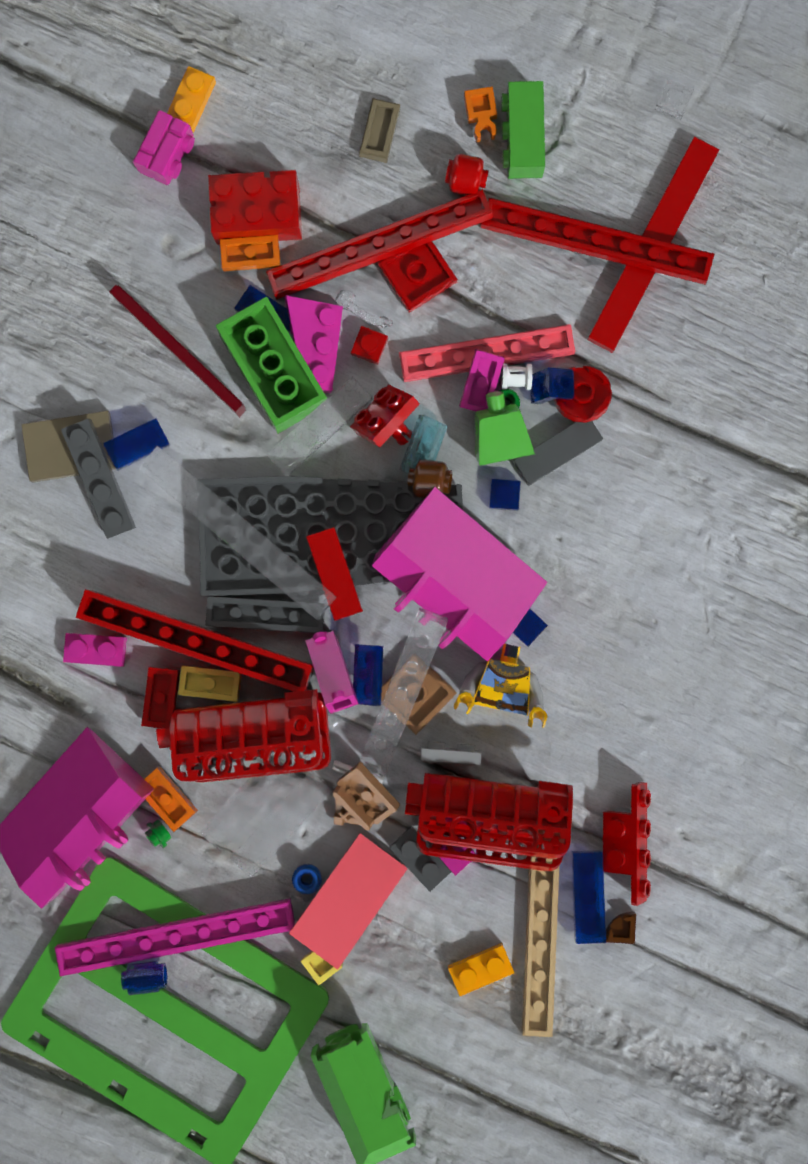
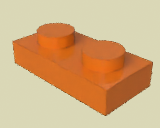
(250, 253)
(169, 800)

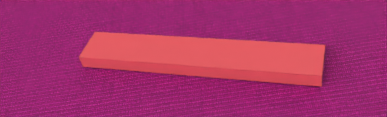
(514, 347)

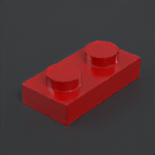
(160, 697)

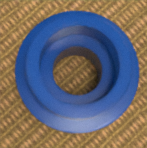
(306, 888)

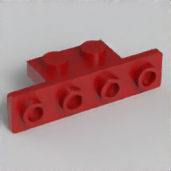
(626, 843)

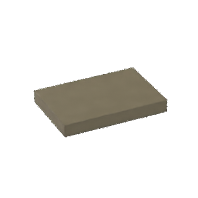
(47, 450)

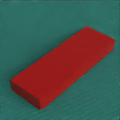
(334, 573)

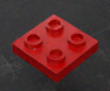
(386, 417)

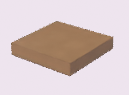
(431, 699)

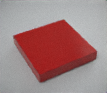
(418, 275)

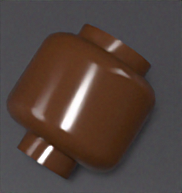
(430, 475)

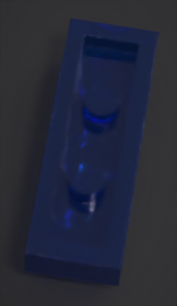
(588, 897)

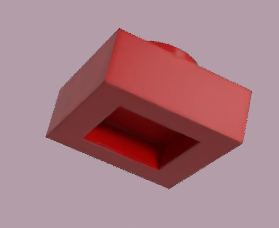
(369, 345)

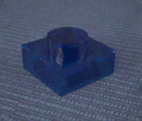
(504, 494)

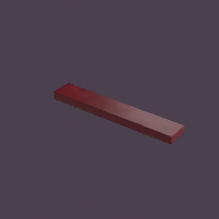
(178, 350)

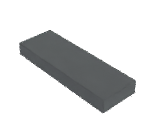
(558, 451)

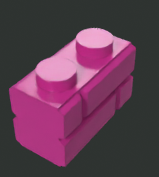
(164, 148)

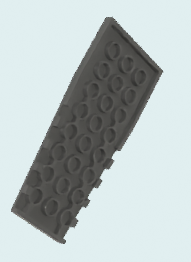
(297, 507)

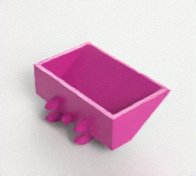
(459, 573)
(70, 818)

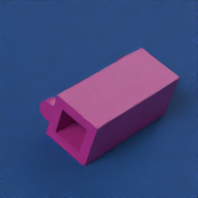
(331, 671)

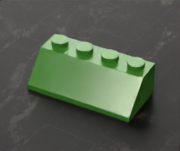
(271, 364)

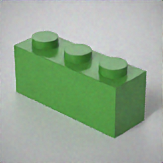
(524, 129)

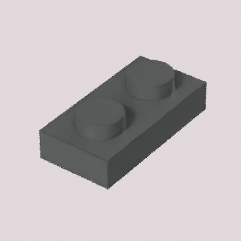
(427, 869)

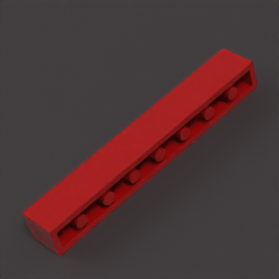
(194, 641)

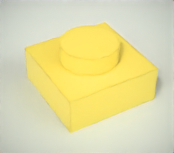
(318, 967)

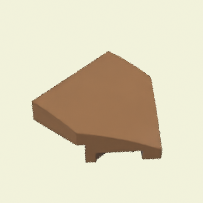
(362, 799)

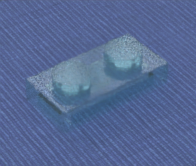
(424, 442)

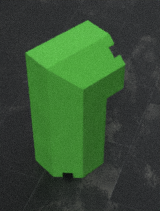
(363, 1095)

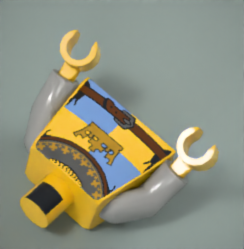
(504, 687)

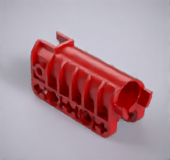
(249, 729)
(494, 816)

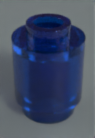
(144, 978)

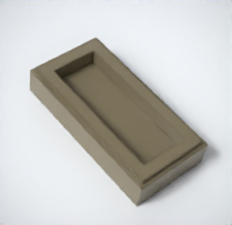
(379, 130)

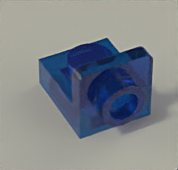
(551, 385)

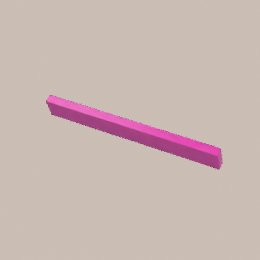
(175, 937)

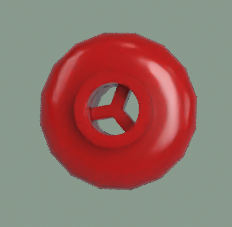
(466, 174)

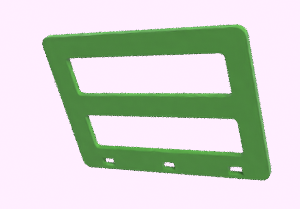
(145, 1098)

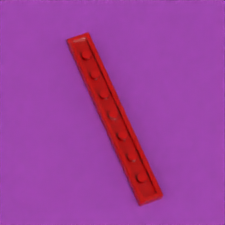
(661, 226)
(599, 241)
(379, 244)

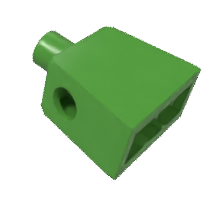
(500, 432)

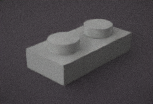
(463, 754)

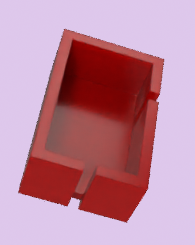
(255, 205)

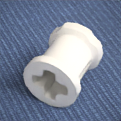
(516, 376)

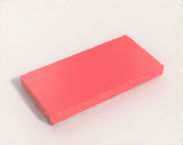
(348, 901)

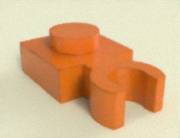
(481, 109)

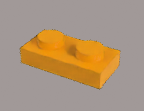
(192, 96)
(480, 969)

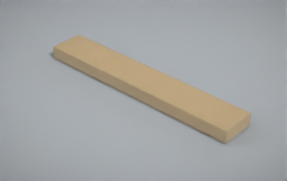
(540, 952)

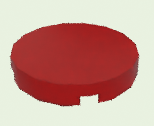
(590, 398)

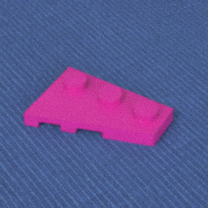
(316, 335)

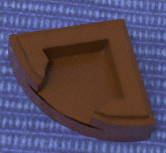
(622, 929)

